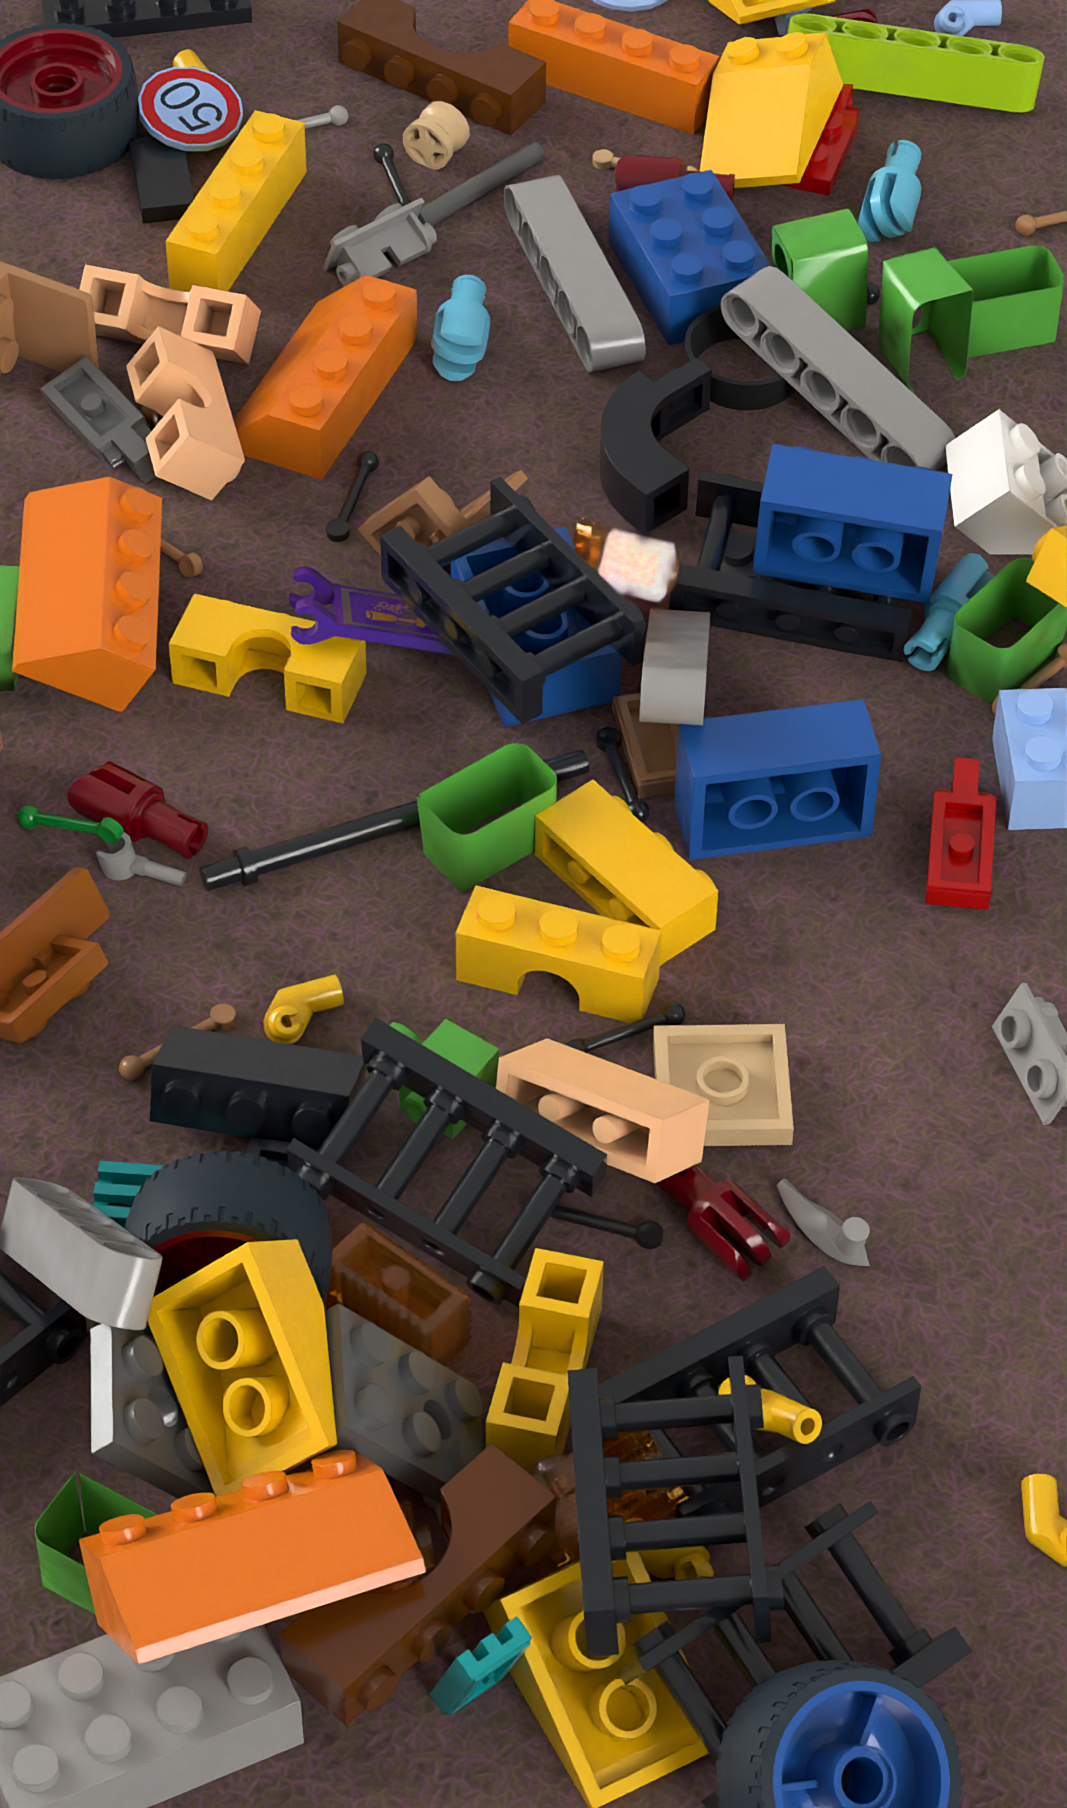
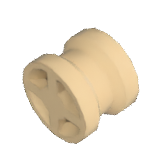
(436, 135)

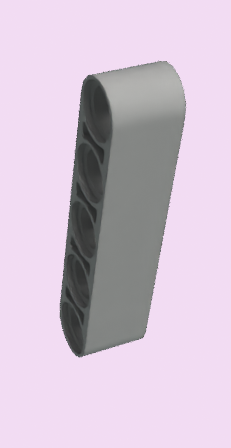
(574, 273)
(835, 372)
(675, 667)
(80, 1253)

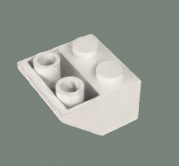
(1005, 486)

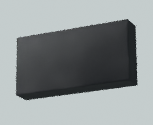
(160, 180)

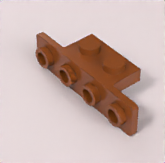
(48, 955)

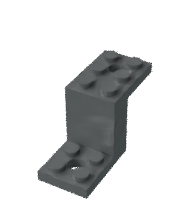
(386, 1399)

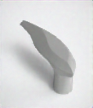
(823, 1228)

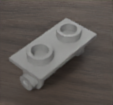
(394, 230)
(1036, 1050)

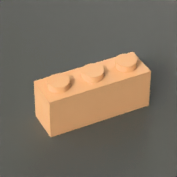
(627, 1115)

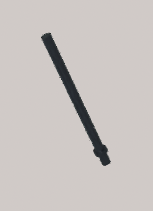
(247, 865)

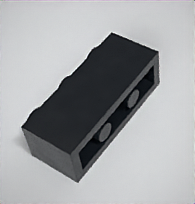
(251, 1086)

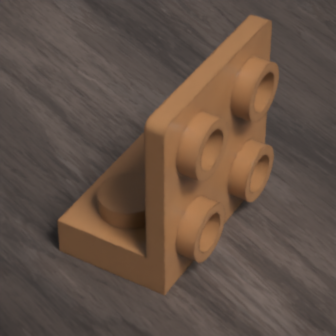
(44, 321)
(429, 513)

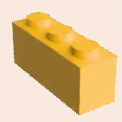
(625, 868)

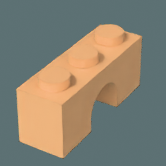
(133, 309)
(197, 436)

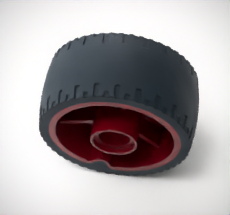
(65, 101)
(220, 1202)

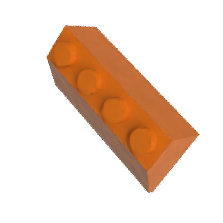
(616, 63)
(329, 376)
(89, 589)
(248, 1555)

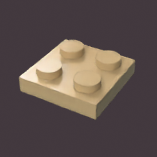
(739, 1071)

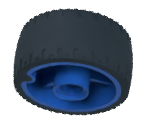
(815, 1719)

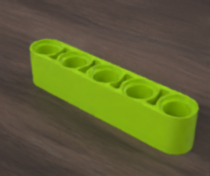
(929, 63)

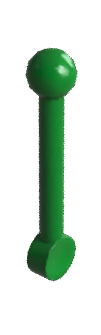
(108, 829)

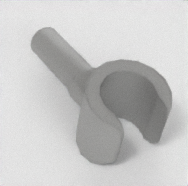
(124, 863)

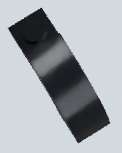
(635, 470)

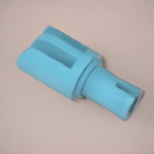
(892, 194)
(461, 329)
(953, 592)

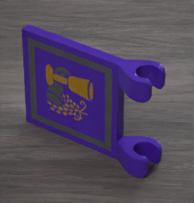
(358, 615)

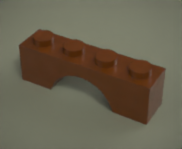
(489, 86)
(362, 1644)

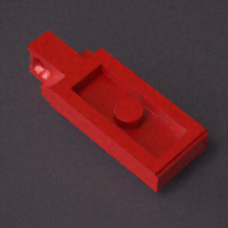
(832, 146)
(961, 841)

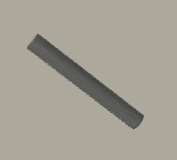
(481, 184)

